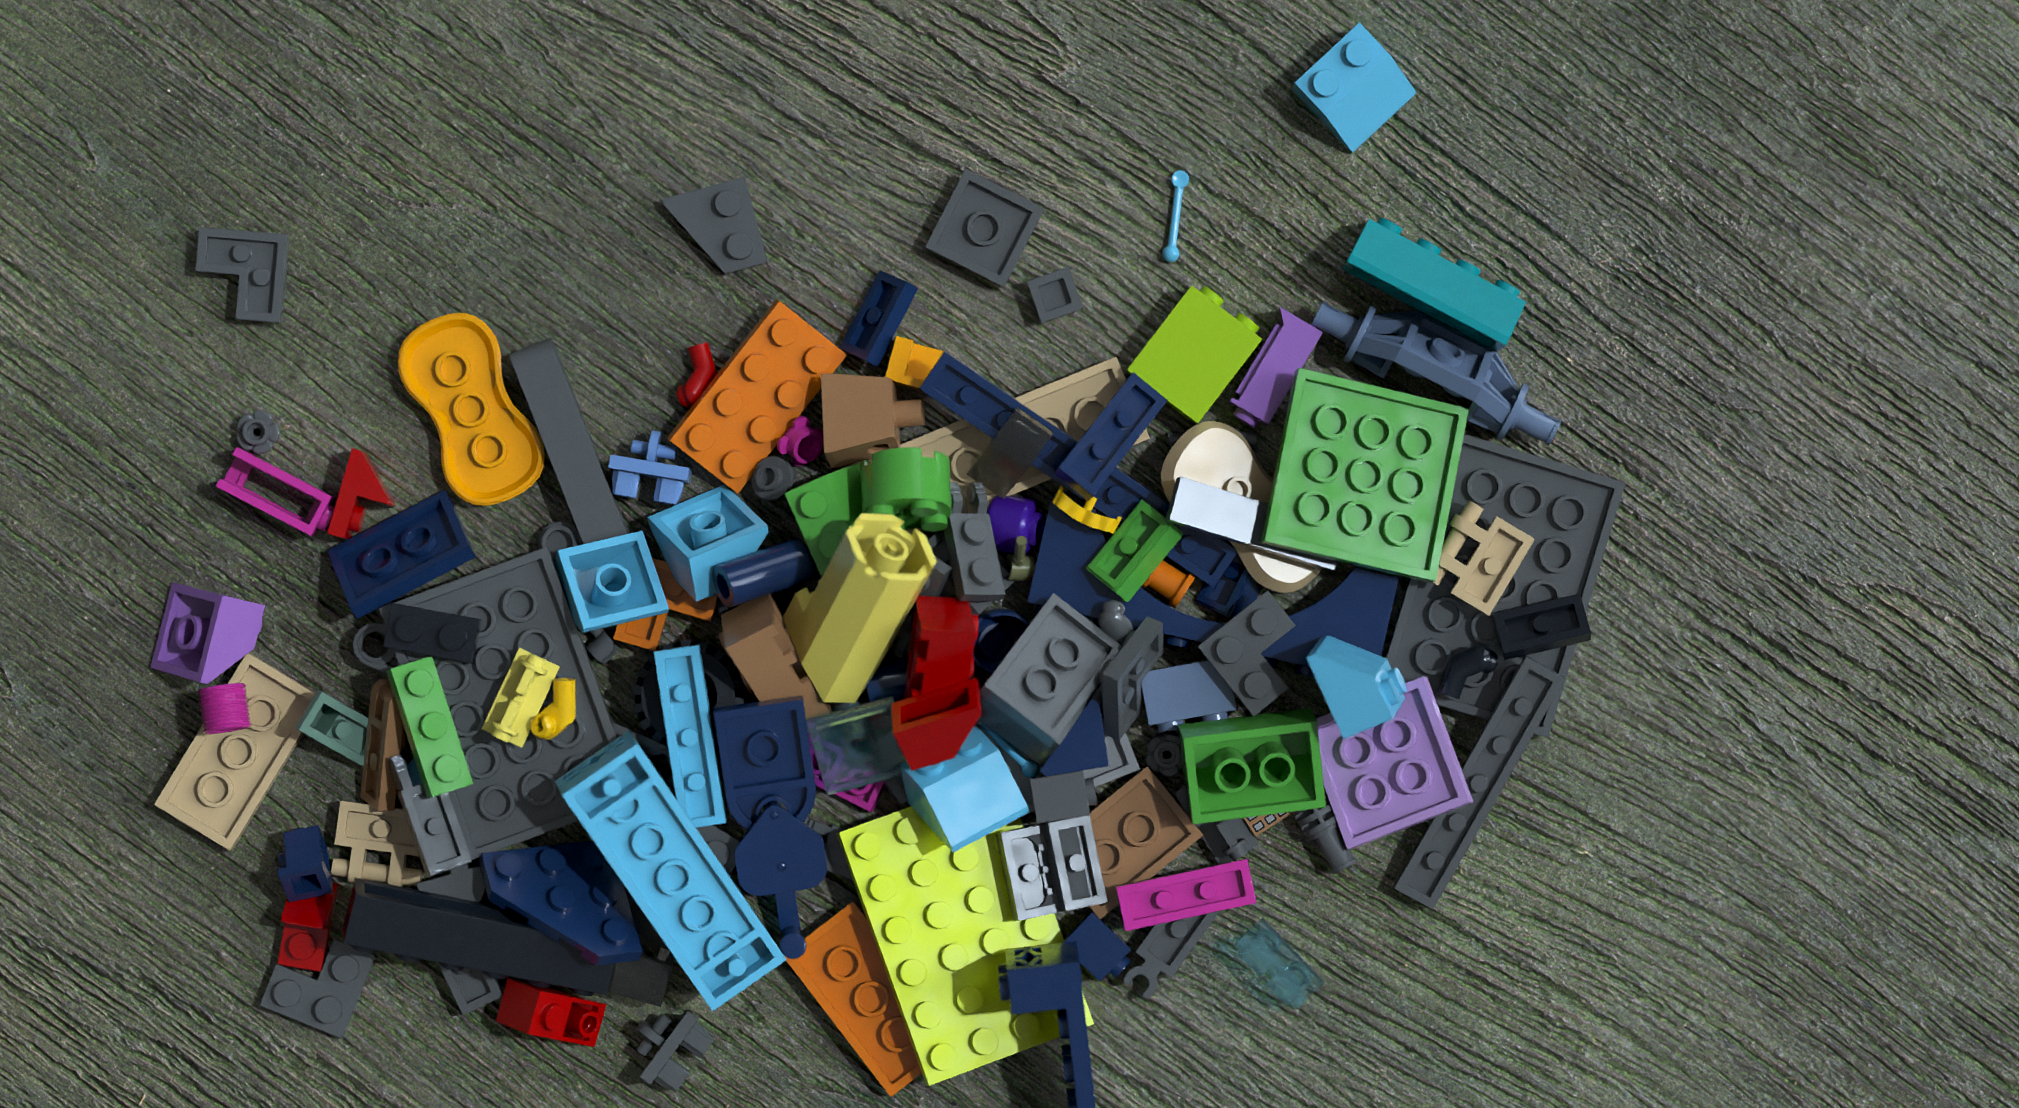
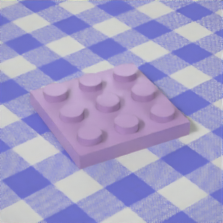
(1392, 771)

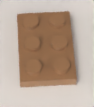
(1138, 834)

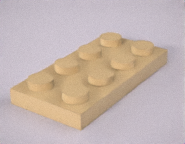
(231, 772)

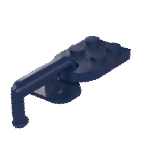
(763, 764)

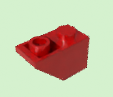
(550, 1013)

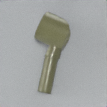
(1021, 565)

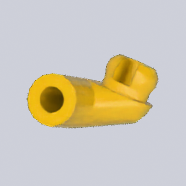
(559, 713)

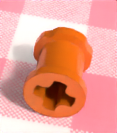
(1169, 582)

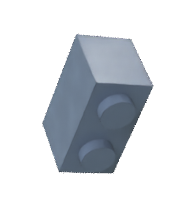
(1184, 694)

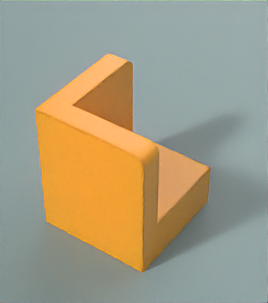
(910, 363)

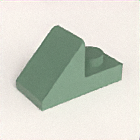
(335, 726)

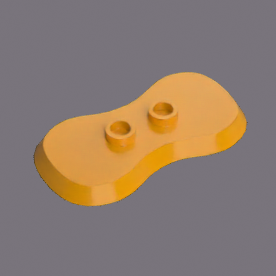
(457, 377)

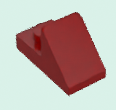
(359, 482)
(307, 931)

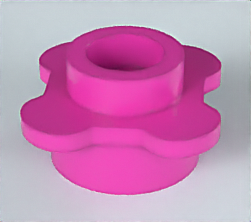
(801, 442)

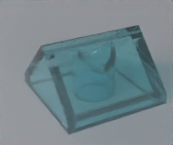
(856, 746)

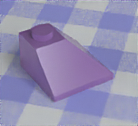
(204, 633)

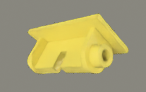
(520, 697)

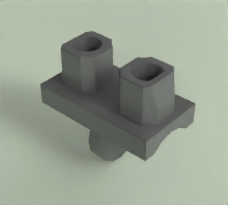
(662, 1067)

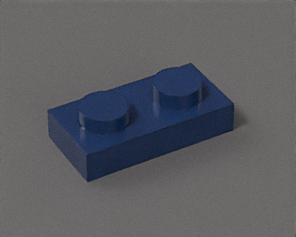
(878, 318)

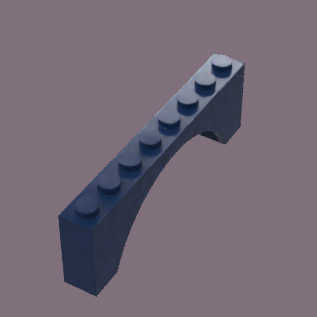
(1352, 612)

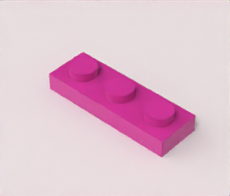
(1186, 894)

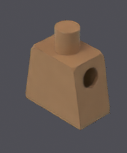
(863, 417)

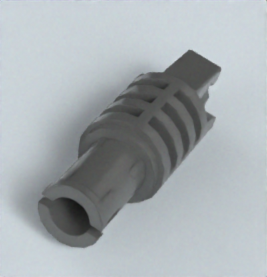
(1322, 827)

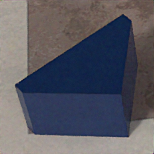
(1082, 747)

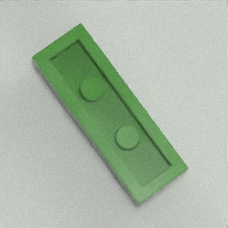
(429, 727)

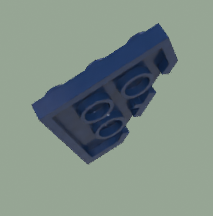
(567, 896)

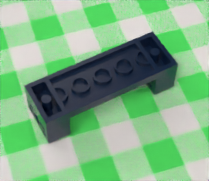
(1051, 980)

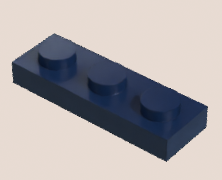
(1110, 436)

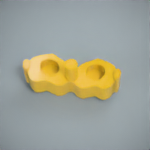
(1084, 514)

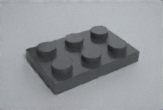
(1050, 670)

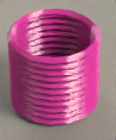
(224, 708)

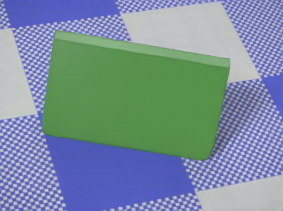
(1134, 551)

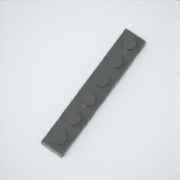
(1485, 773)

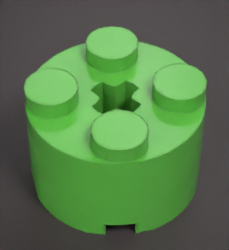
(909, 487)

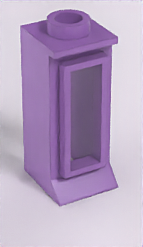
(1274, 369)

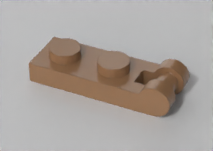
(383, 740)

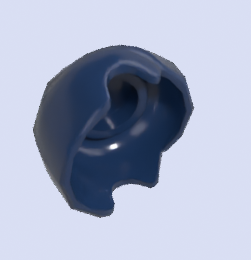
(996, 636)

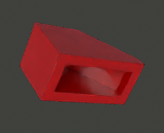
(936, 723)

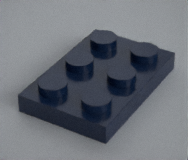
(401, 554)

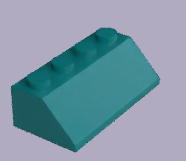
(1435, 285)

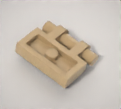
(1492, 562)
(370, 829)

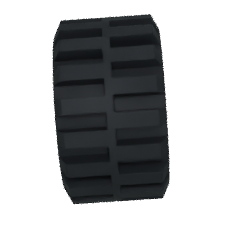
(716, 665)

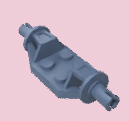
(1443, 356)

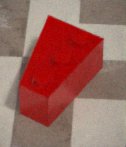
(940, 644)

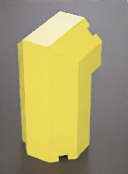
(858, 605)

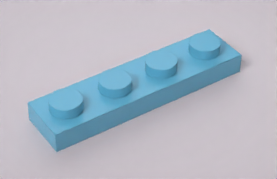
(690, 734)

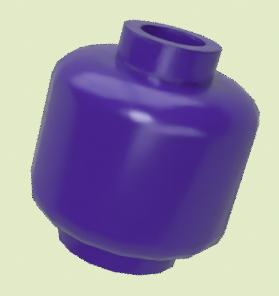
(1015, 518)

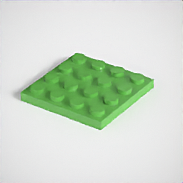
(1365, 475)

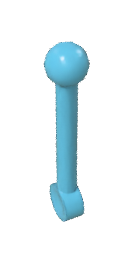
(1179, 181)
(1029, 768)

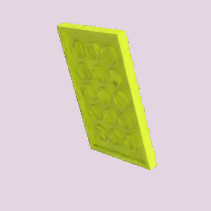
(940, 936)

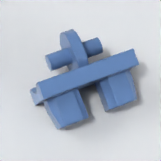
(629, 471)

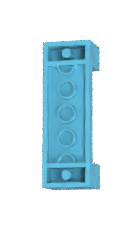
(670, 870)

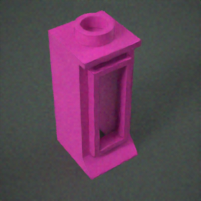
(241, 468)

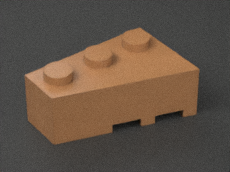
(766, 655)

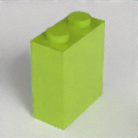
(1196, 353)

